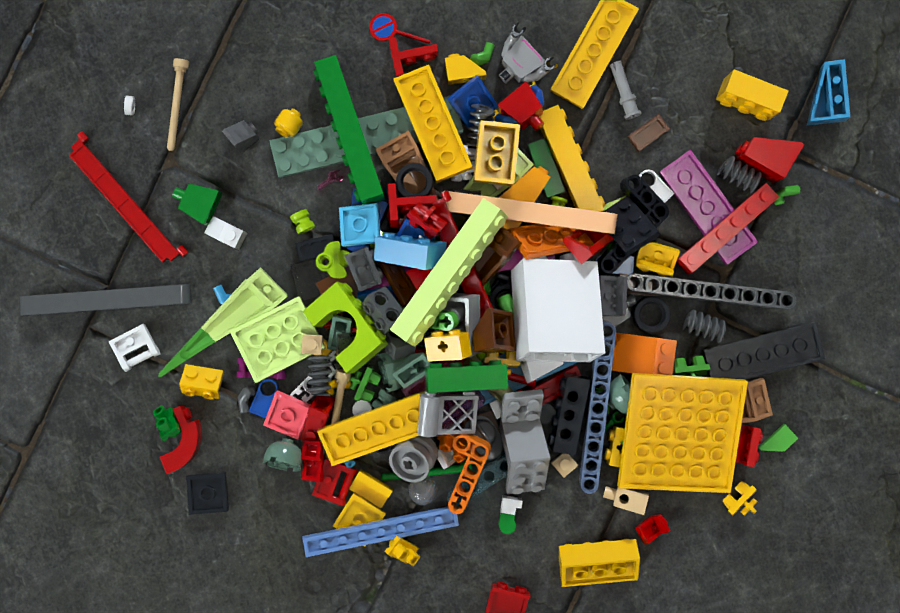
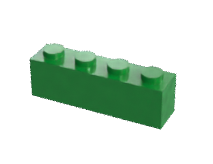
(466, 377)

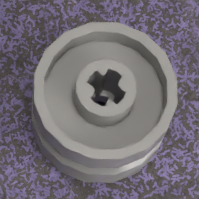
(413, 458)

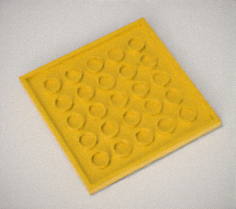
(681, 433)

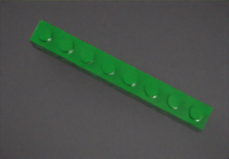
(349, 131)

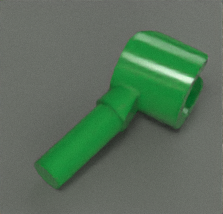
(612, 421)

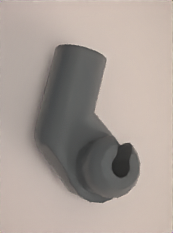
(243, 398)

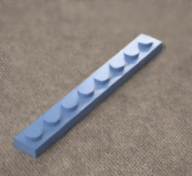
(379, 531)

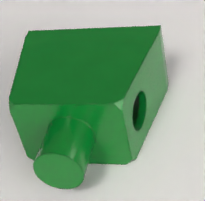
(198, 202)

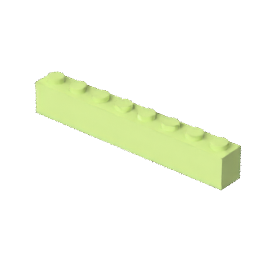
(449, 272)

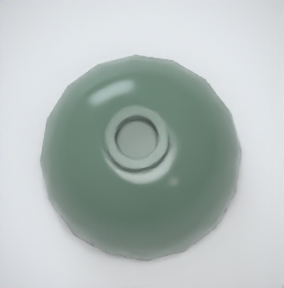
(619, 394)
(283, 455)

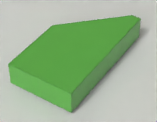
(779, 440)

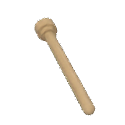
(180, 67)
(341, 378)

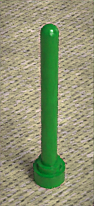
(434, 471)

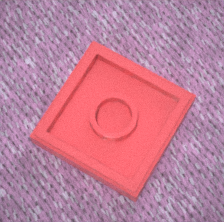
(287, 415)

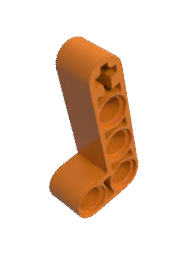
(466, 474)

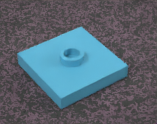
(359, 224)

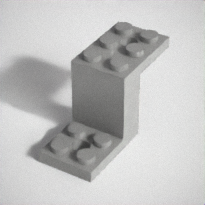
(524, 441)

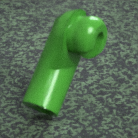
(485, 56)
(786, 191)

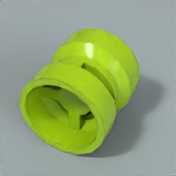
(302, 221)

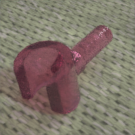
(331, 178)

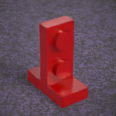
(410, 56)
(405, 204)
(317, 417)

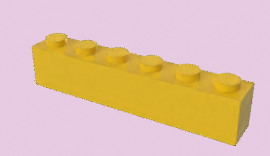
(569, 160)

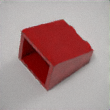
(769, 156)

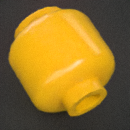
(288, 123)

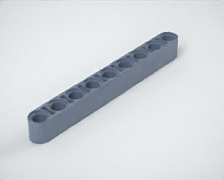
(597, 416)

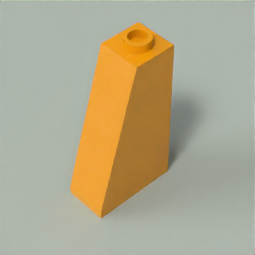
(526, 189)

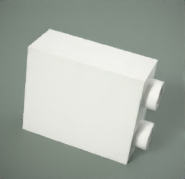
(557, 310)

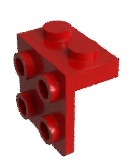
(748, 444)

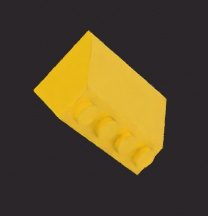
(599, 562)

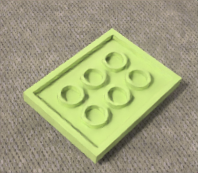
(274, 339)

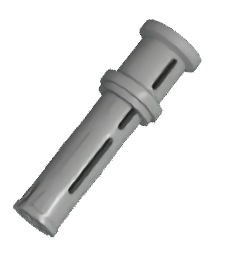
(627, 98)

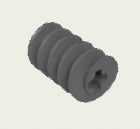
(482, 113)
(740, 173)
(705, 324)
(319, 376)

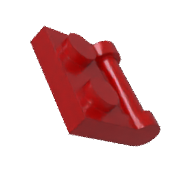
(330, 478)

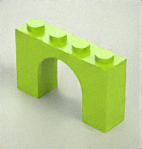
(368, 338)

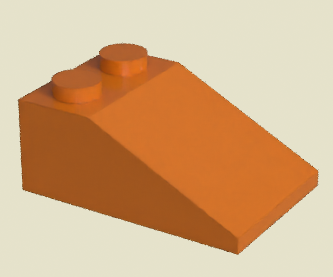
(643, 354)

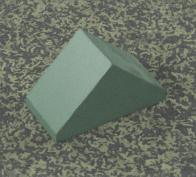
(411, 369)

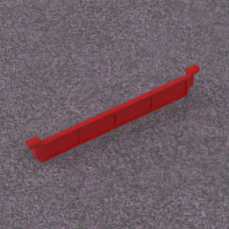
(123, 202)
(471, 283)

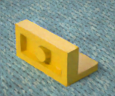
(371, 488)

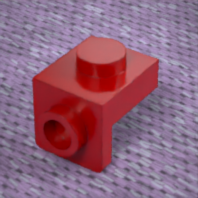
(652, 528)

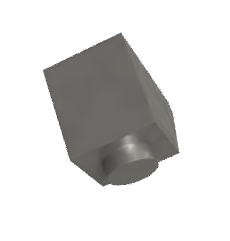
(241, 135)

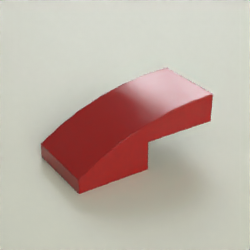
(313, 461)

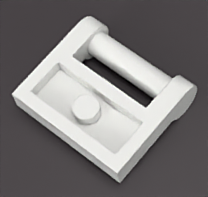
(132, 341)

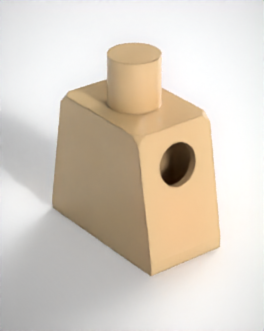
(635, 503)

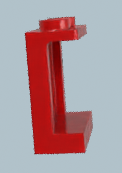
(507, 599)

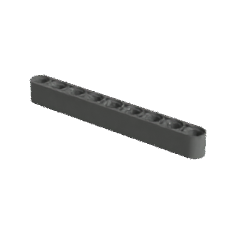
(718, 290)
(105, 300)

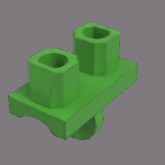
(698, 369)
(369, 376)

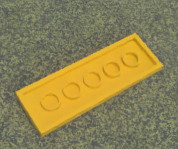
(593, 51)
(433, 123)
(371, 430)

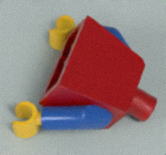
(522, 107)

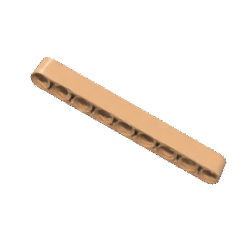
(538, 213)

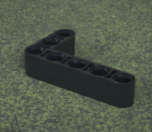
(647, 208)

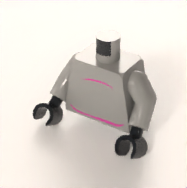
(522, 59)

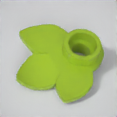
(336, 260)

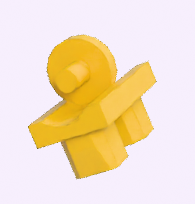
(510, 360)
(734, 505)
(403, 550)

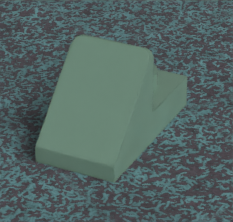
(339, 325)

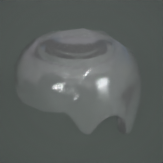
(423, 492)

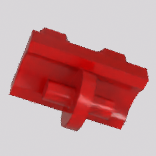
(426, 219)

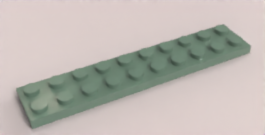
(320, 149)

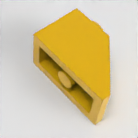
(461, 69)

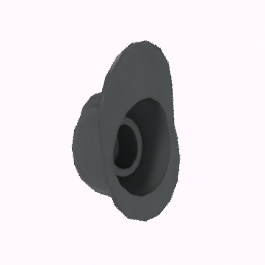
(486, 430)

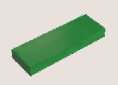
(542, 157)

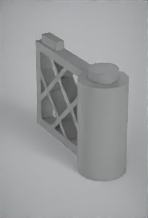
(432, 416)

